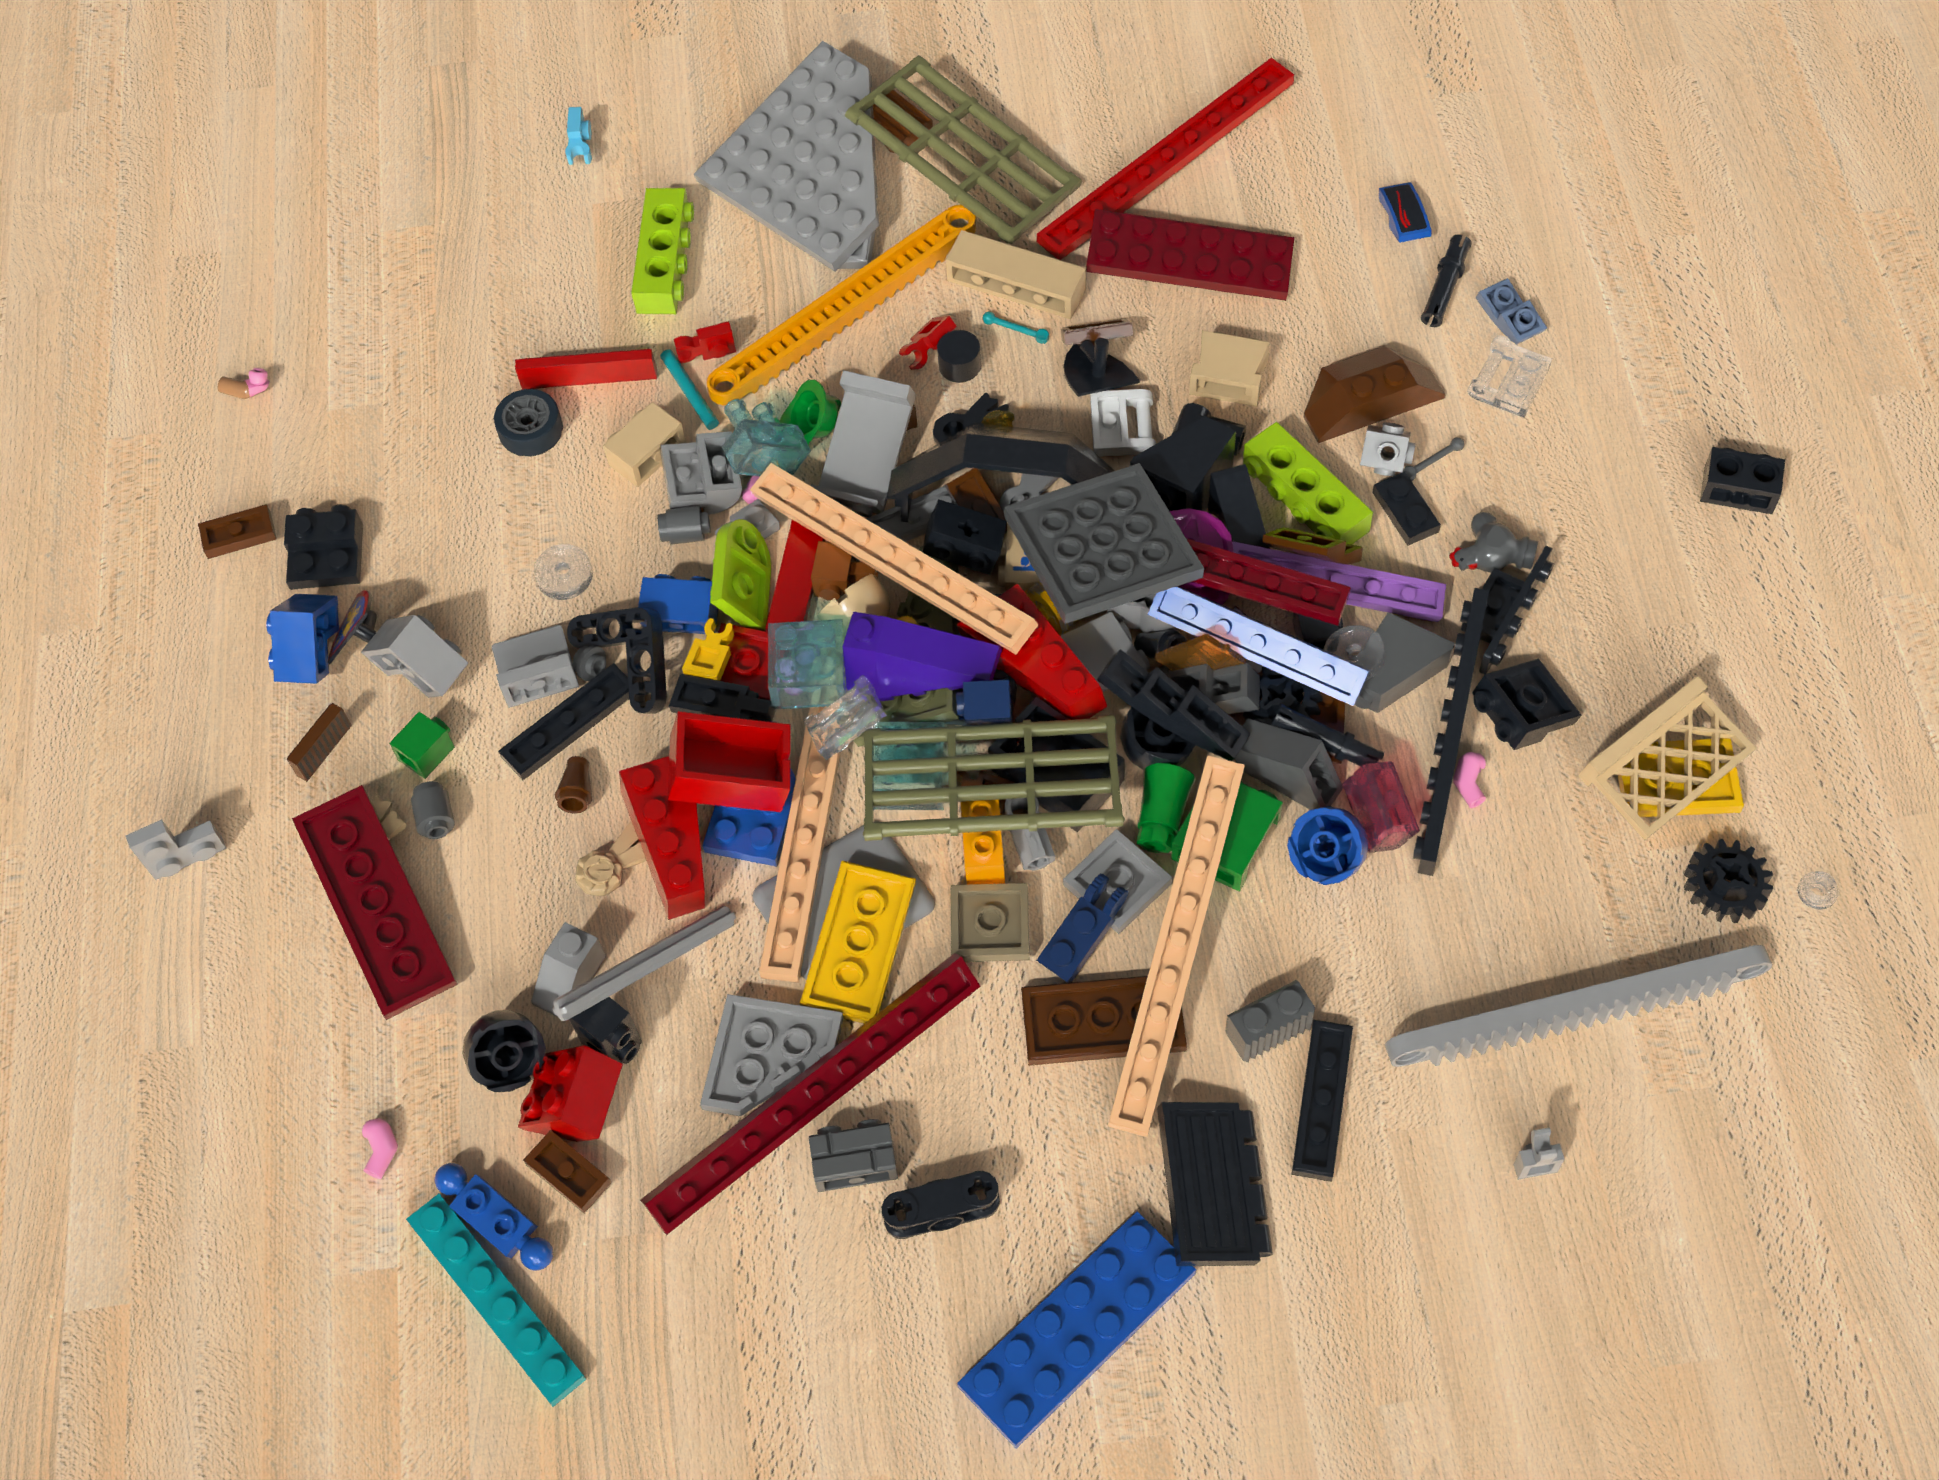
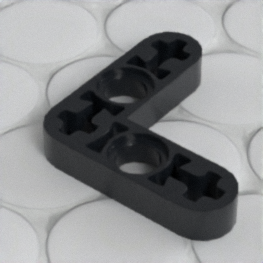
(637, 642)

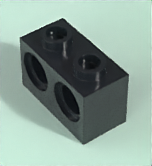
(1749, 480)
(608, 1030)

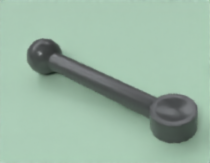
(1456, 445)

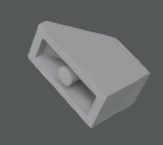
(566, 965)

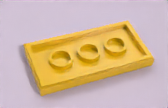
(858, 941)

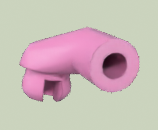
(383, 1146)

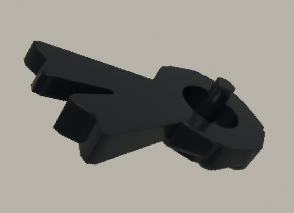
(954, 422)

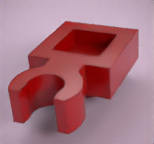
(710, 342)

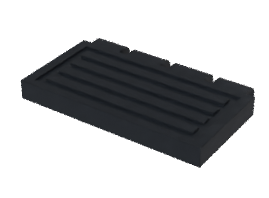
(1210, 1184)

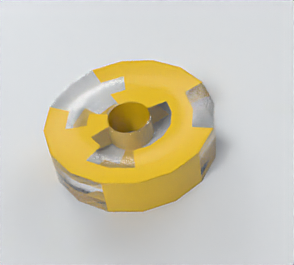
(1043, 602)

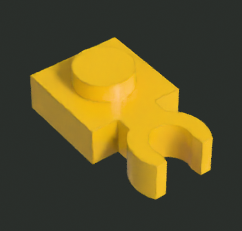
(709, 656)

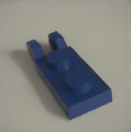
(1082, 931)

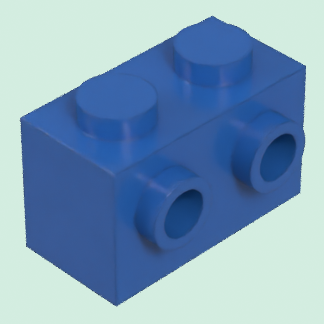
(680, 603)

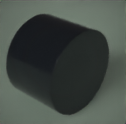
(959, 356)

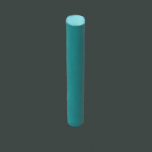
(689, 389)

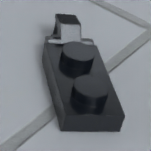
(719, 699)

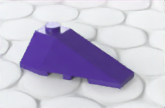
(912, 658)

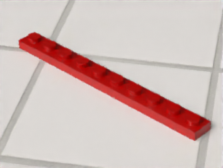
(1167, 156)

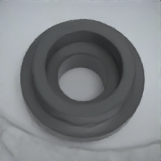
(589, 662)

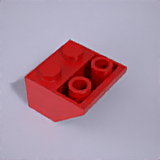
(570, 1094)

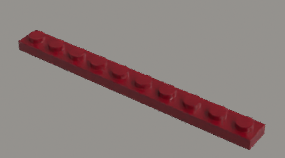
(809, 1094)

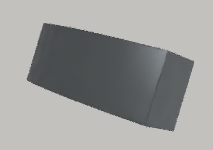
(1231, 688)

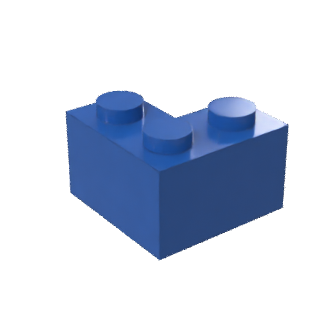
(300, 637)

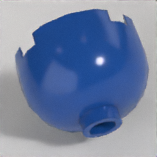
(1328, 845)

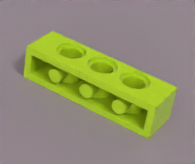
(661, 251)
(1301, 470)

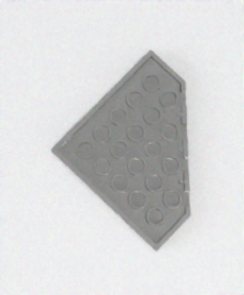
(804, 162)

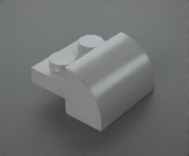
(700, 474)

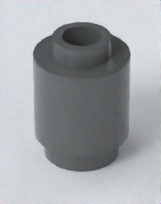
(683, 525)
(432, 810)

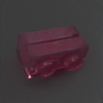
(1381, 806)

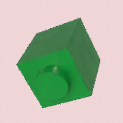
(422, 744)

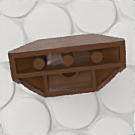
(1367, 392)

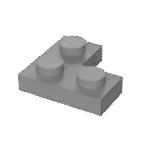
(167, 854)

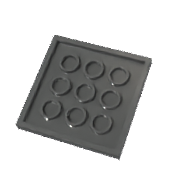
(1103, 543)

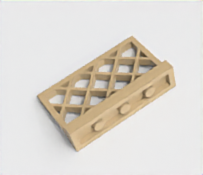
(1654, 728)

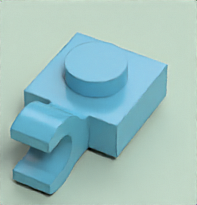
(578, 132)

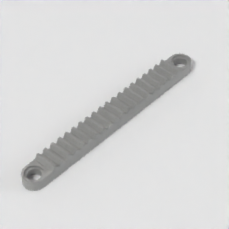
(1578, 1006)

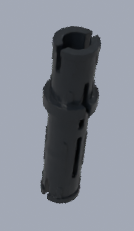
(1450, 269)
(1340, 744)

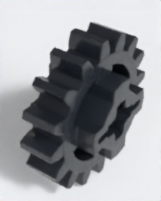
(1281, 689)
(1732, 898)

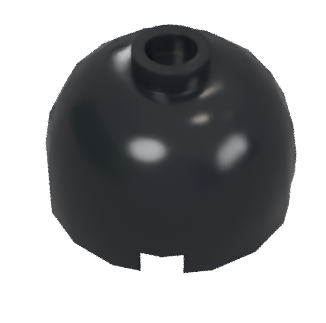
(1150, 743)
(503, 1050)

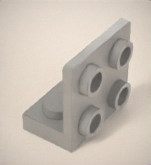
(534, 666)

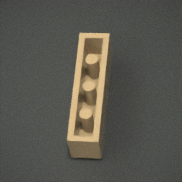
(1016, 274)

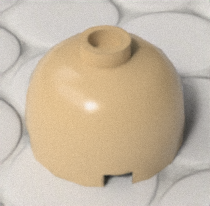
(864, 596)

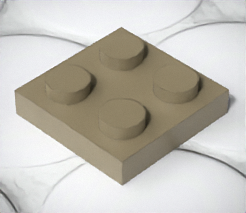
(990, 922)

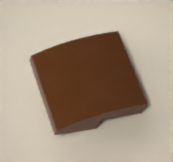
(1313, 545)

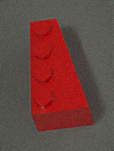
(1046, 664)

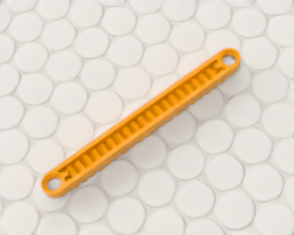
(839, 307)

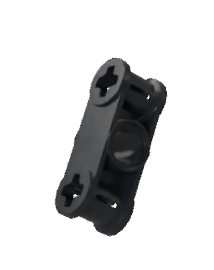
(940, 1204)

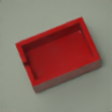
(729, 762)

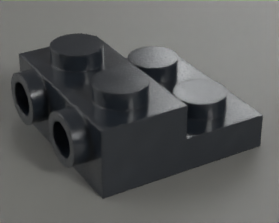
(323, 547)
(1524, 703)

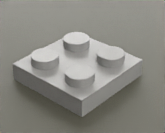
(1125, 868)

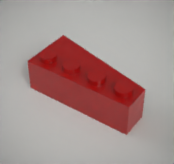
(667, 836)

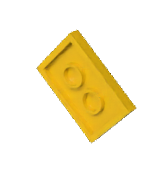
(1720, 798)

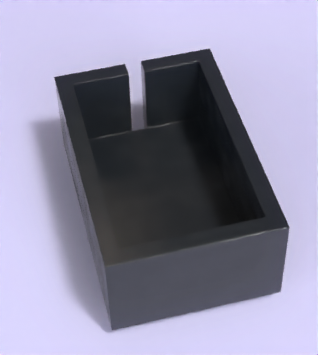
(1040, 711)

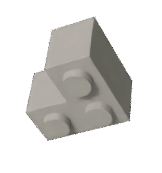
(414, 650)

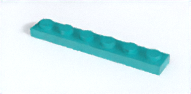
(496, 1300)

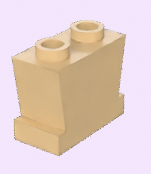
(1229, 368)

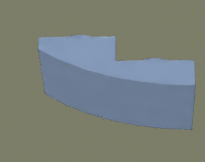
(1509, 313)

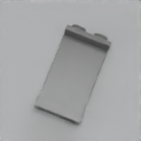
(866, 442)

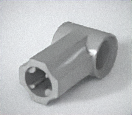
(1034, 846)

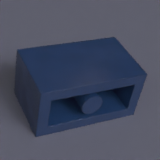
(985, 702)

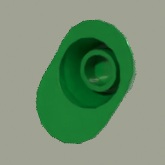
(812, 411)

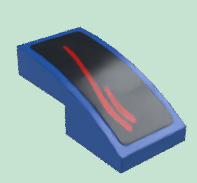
(1405, 212)

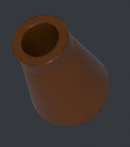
(574, 788)

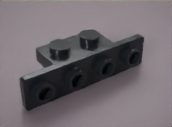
(1504, 605)

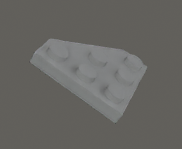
(763, 1050)

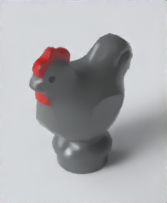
(1494, 547)

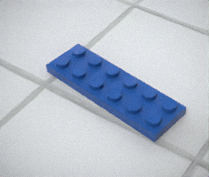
(1075, 1330)

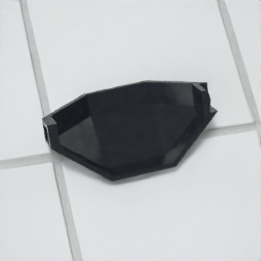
(998, 450)

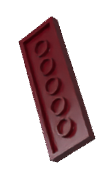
(1190, 254)
(374, 902)

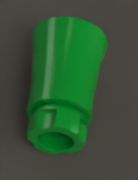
(1162, 805)

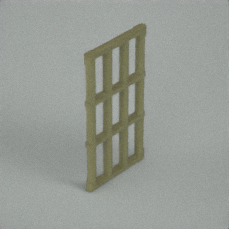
(976, 175)
(1029, 790)

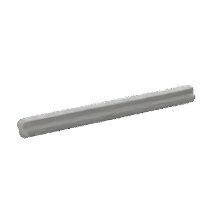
(642, 963)

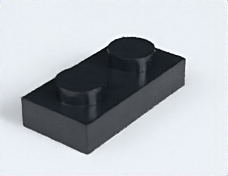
(1406, 508)

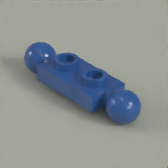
(493, 1216)

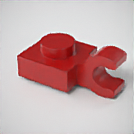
(927, 338)

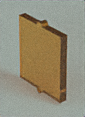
(1200, 651)

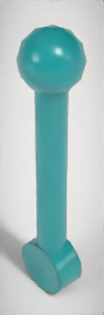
(1040, 335)

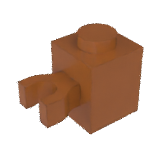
(836, 571)

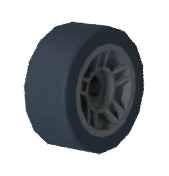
(513, 420)

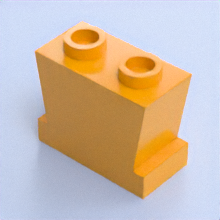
(983, 849)

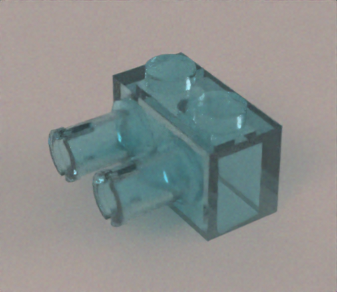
(762, 440)

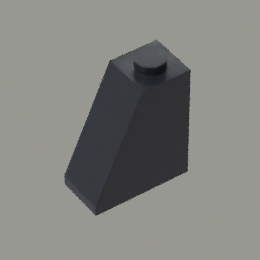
(1236, 506)

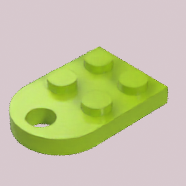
(741, 574)

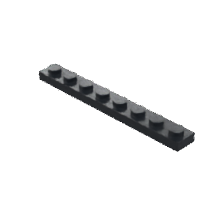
(1447, 744)

